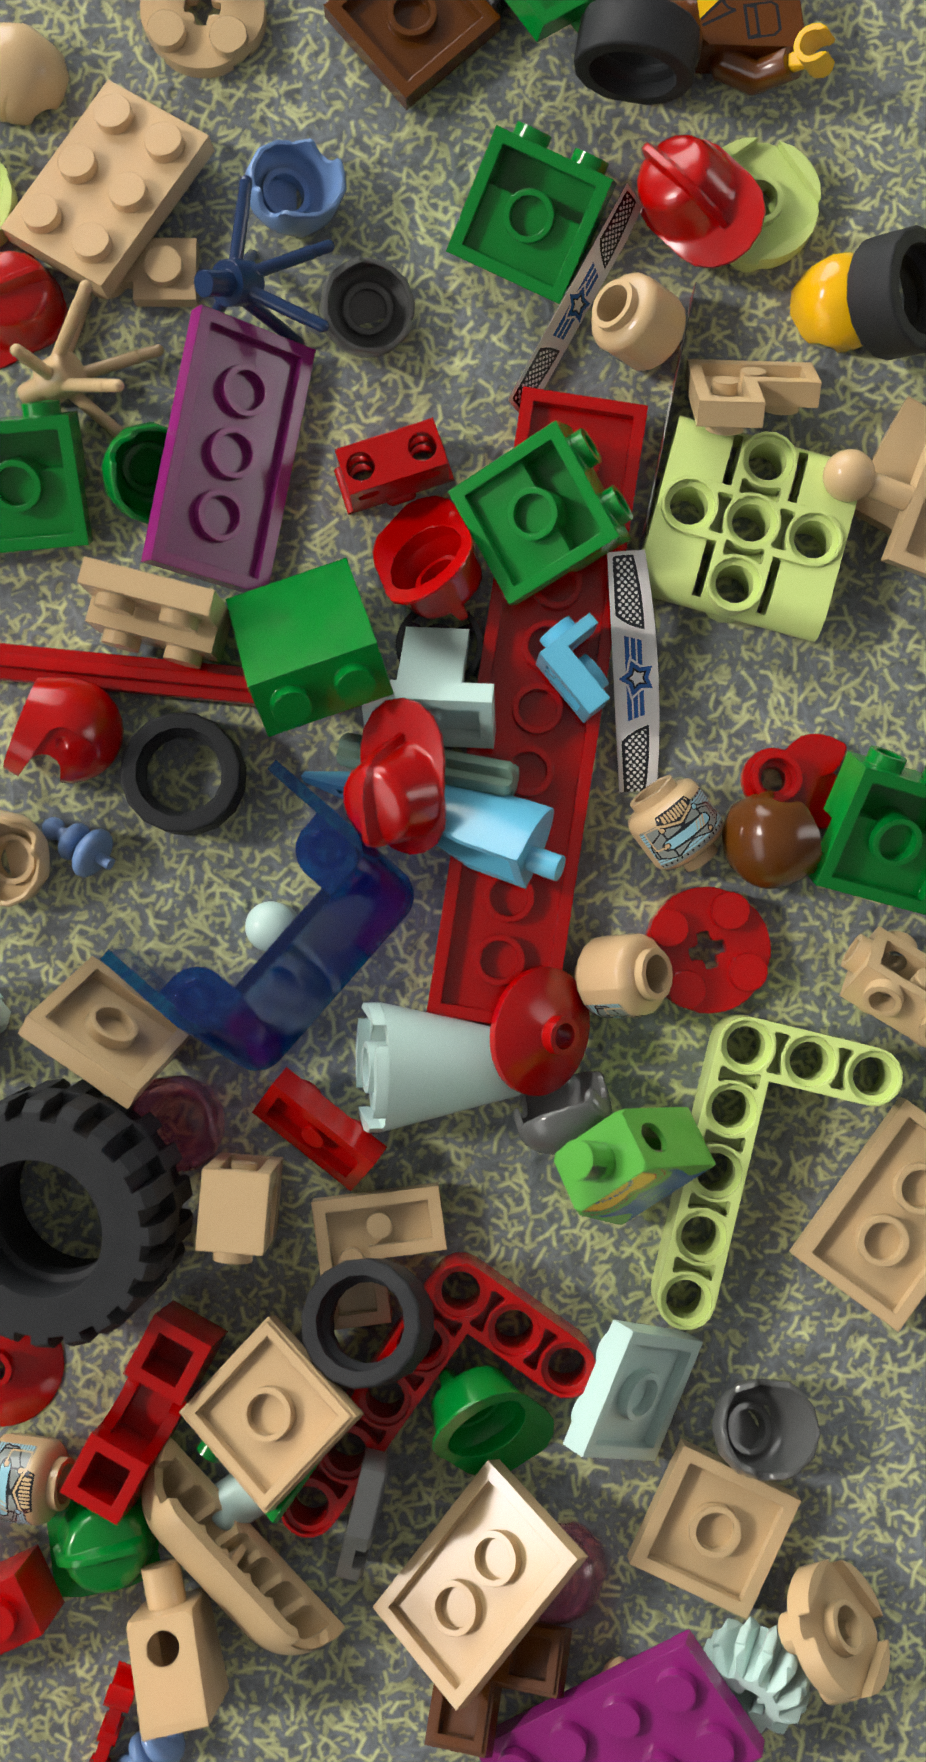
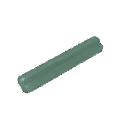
(461, 769)

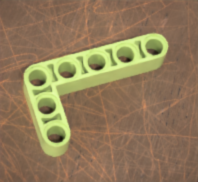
(736, 1139)

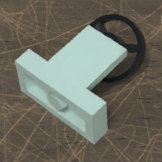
(435, 676)

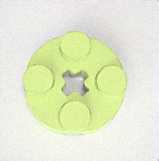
(794, 196)

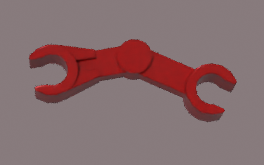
(119, 1700)

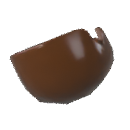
(771, 841)

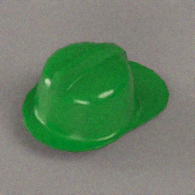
(485, 1419)
(97, 1555)

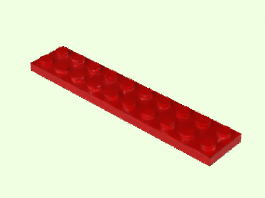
(486, 924)

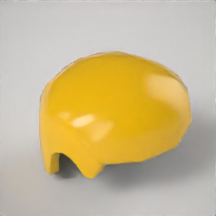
(821, 304)

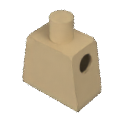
(178, 1677)

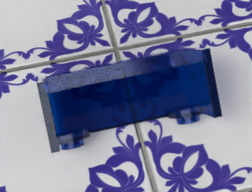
(306, 966)

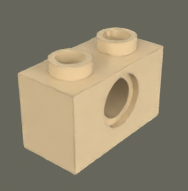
(239, 1206)

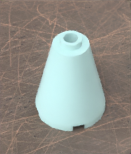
(422, 1066)

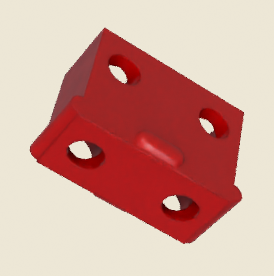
(394, 471)

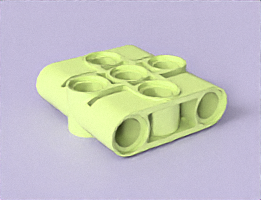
(798, 585)

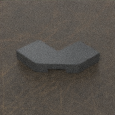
(363, 1514)

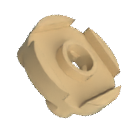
(208, 48)
(835, 1632)

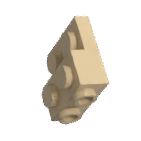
(155, 611)

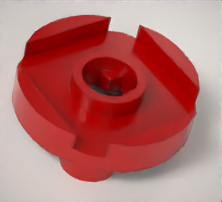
(725, 918)

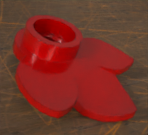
(805, 772)

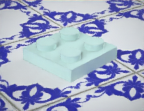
(632, 1392)

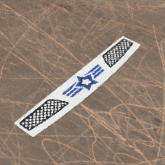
(579, 295)
(634, 669)

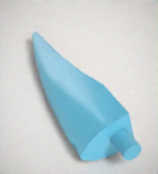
(484, 830)

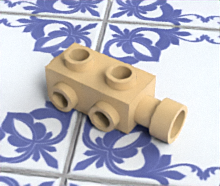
(888, 984)

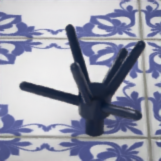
(242, 282)

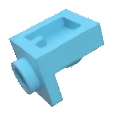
(575, 679)

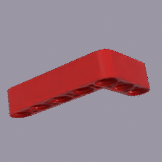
(453, 1320)

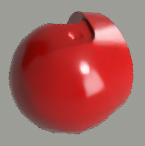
(71, 724)

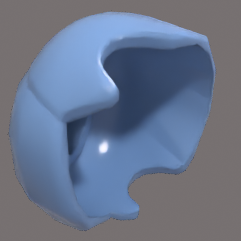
(281, 170)

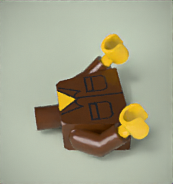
(758, 43)

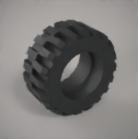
(136, 1197)

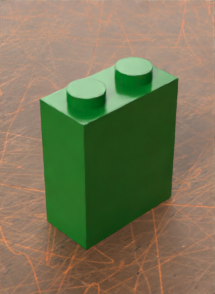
(307, 647)

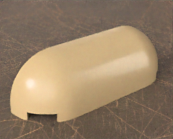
(233, 1564)

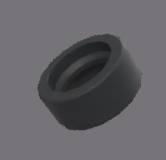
(637, 50)
(875, 294)
(135, 770)
(319, 1329)

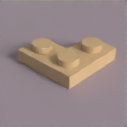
(738, 392)
(375, 1226)

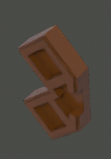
(533, 1667)

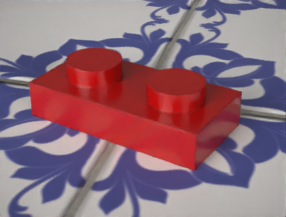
(319, 1129)

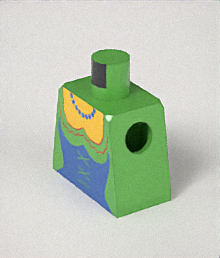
(615, 1167)

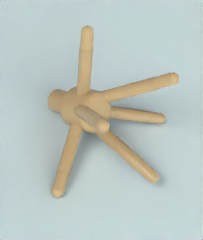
(63, 374)

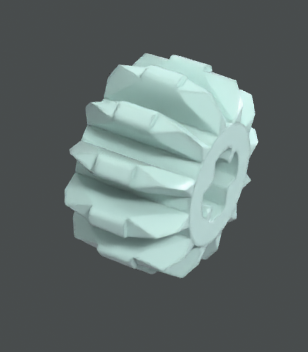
(760, 1673)

